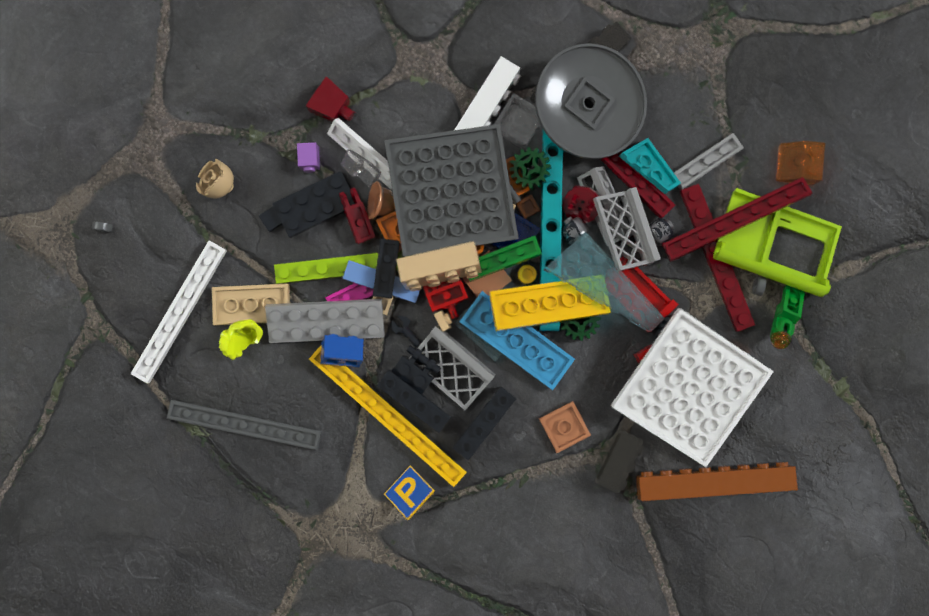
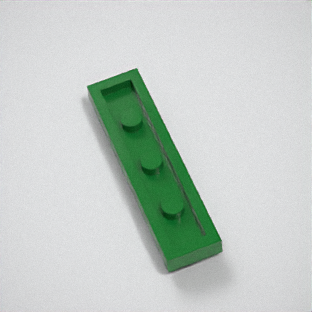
(508, 257)

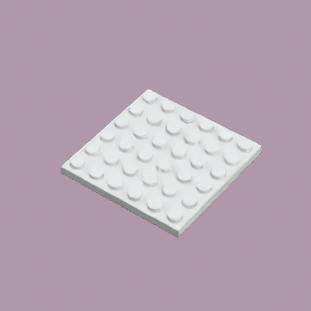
(692, 387)

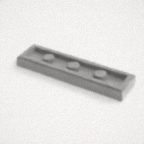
(708, 161)

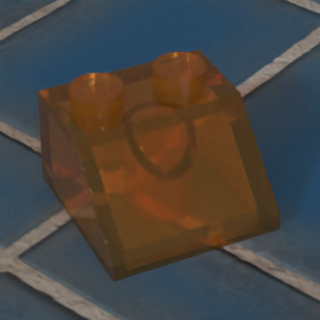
(801, 160)

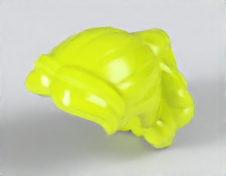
(239, 337)

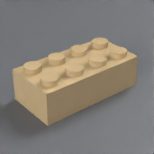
(439, 266)

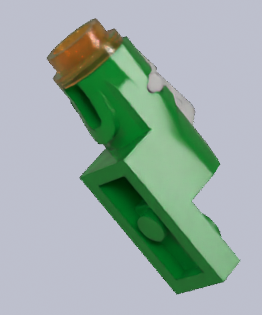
(786, 316)

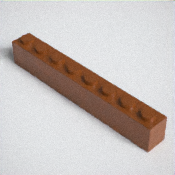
(716, 482)

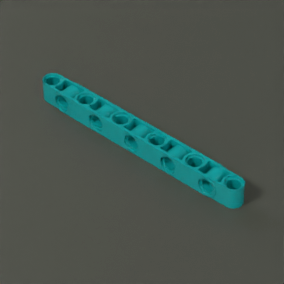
(551, 213)

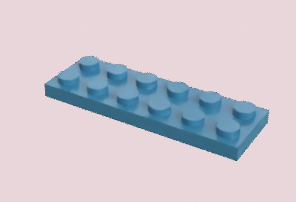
(521, 345)

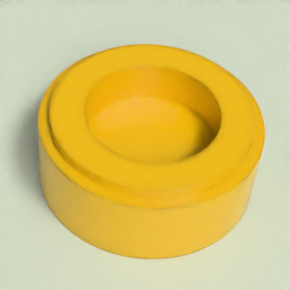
(527, 274)

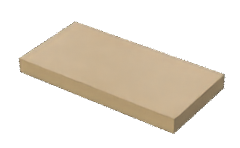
(246, 302)

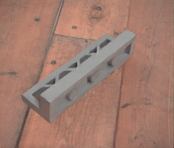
(604, 187)

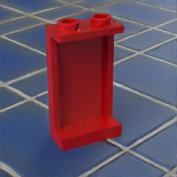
(649, 290)

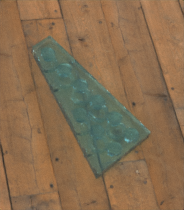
(596, 276)

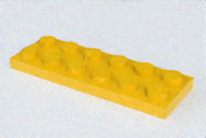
(541, 305)

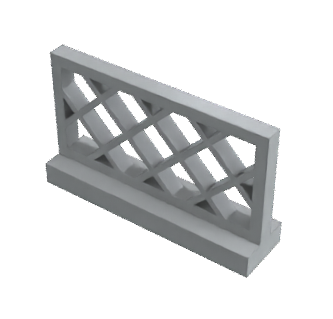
(637, 226)
(464, 357)

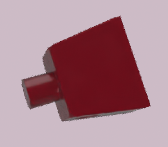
(330, 102)

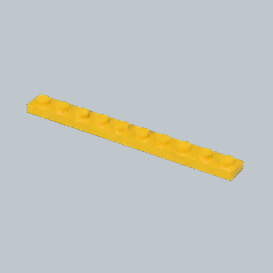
(392, 420)

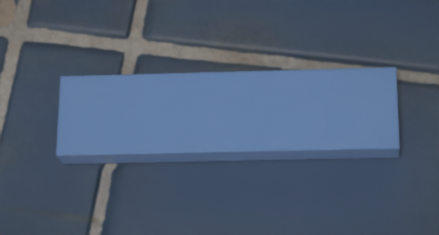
(365, 276)

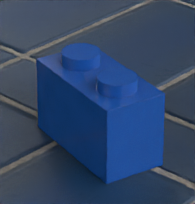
(342, 350)

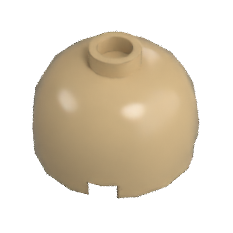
(215, 180)

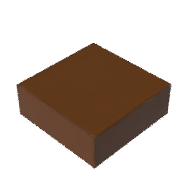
(527, 207)

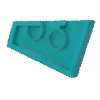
(651, 165)

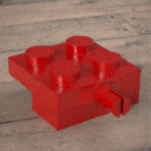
(446, 296)

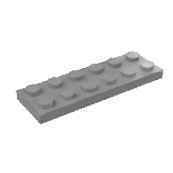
(316, 319)

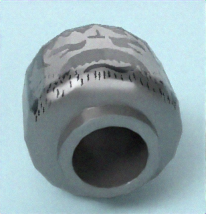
(573, 229)
(661, 230)

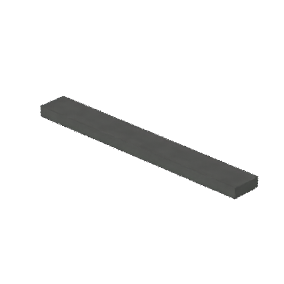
(244, 424)

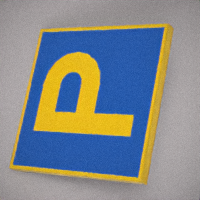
(409, 492)

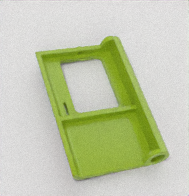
(752, 244)

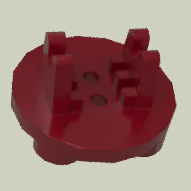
(573, 201)

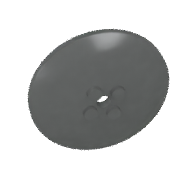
(610, 84)

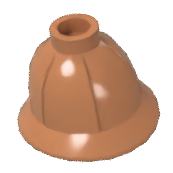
(380, 201)

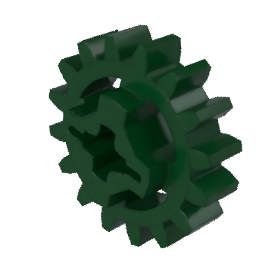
(532, 160)
(580, 328)

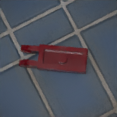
(357, 217)

